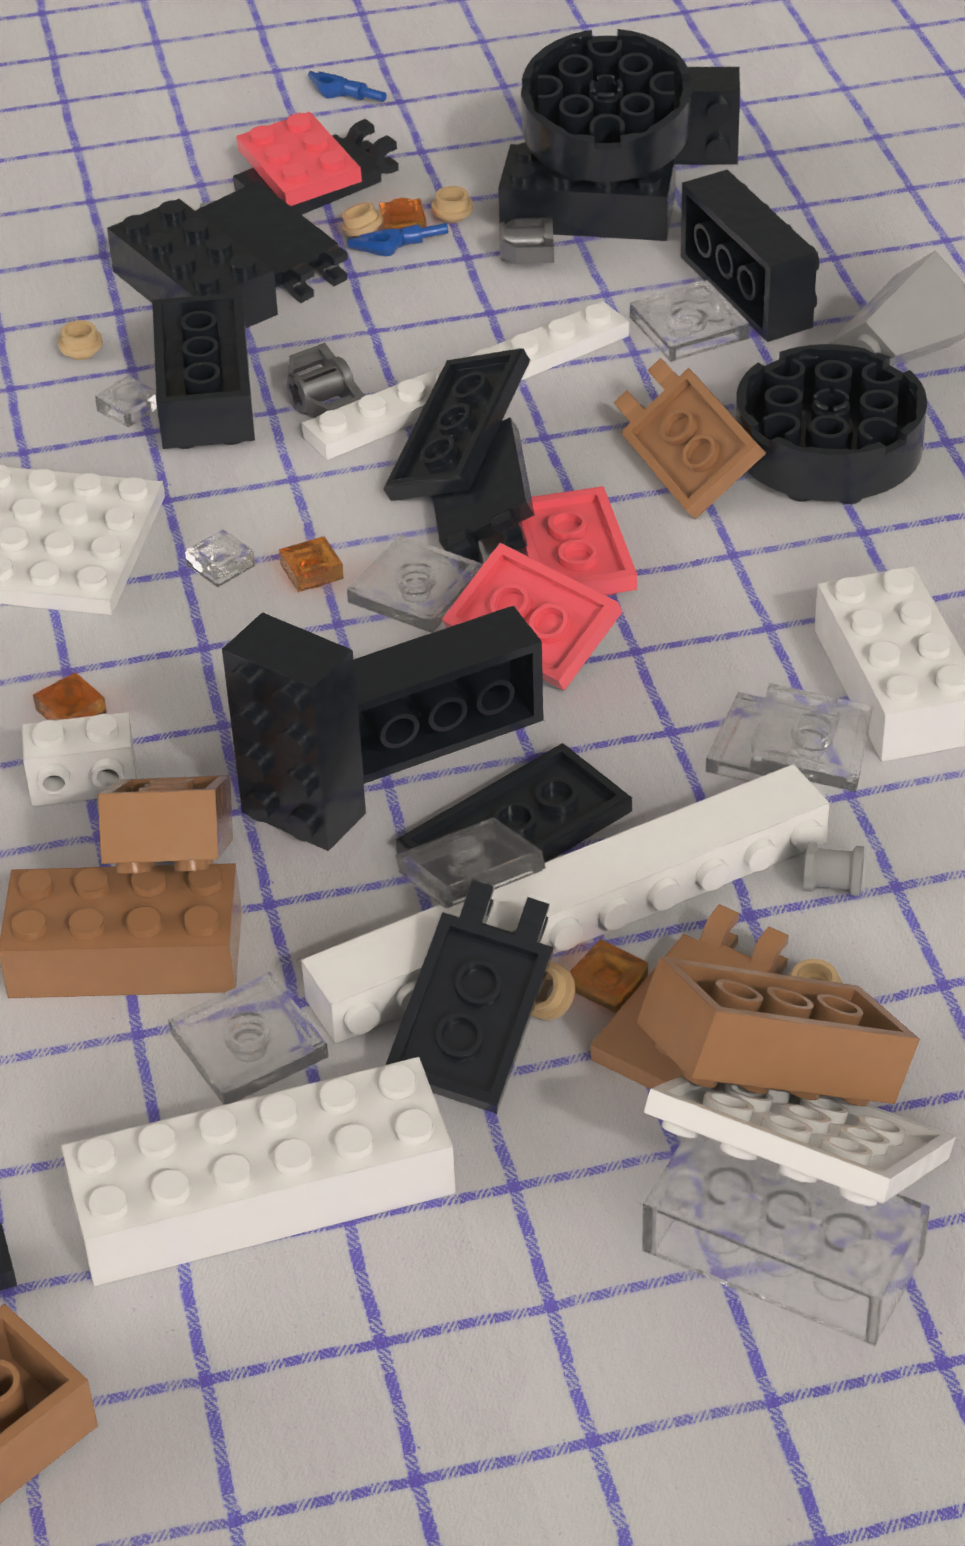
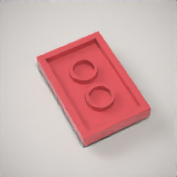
(298, 158)
(580, 539)
(559, 609)

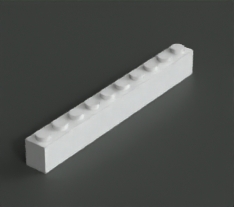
(587, 891)

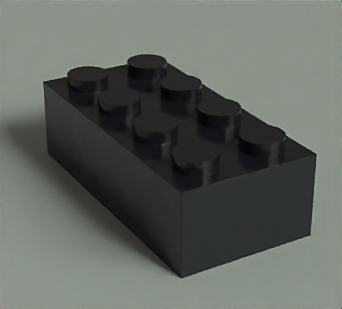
(713, 117)
(583, 207)
(185, 255)
(749, 255)
(202, 371)
(447, 691)
(295, 730)

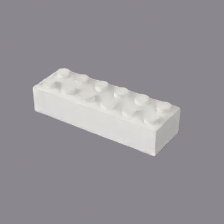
(258, 1170)

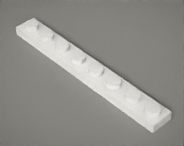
(401, 404)

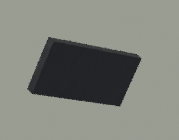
(457, 425)
(547, 802)

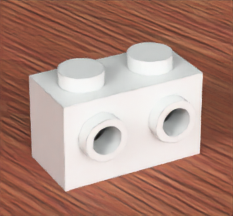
(78, 755)

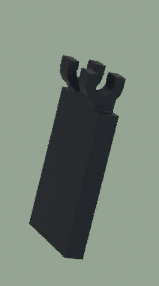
(367, 155)
(278, 238)
(493, 504)
(475, 1000)

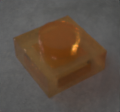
(402, 213)
(311, 564)
(69, 699)
(609, 975)

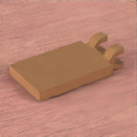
(688, 438)
(629, 1049)

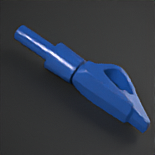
(334, 86)
(387, 241)

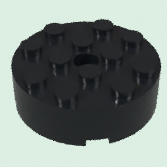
(606, 105)
(833, 422)

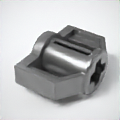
(527, 240)
(320, 384)

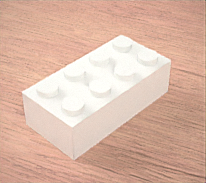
(897, 657)

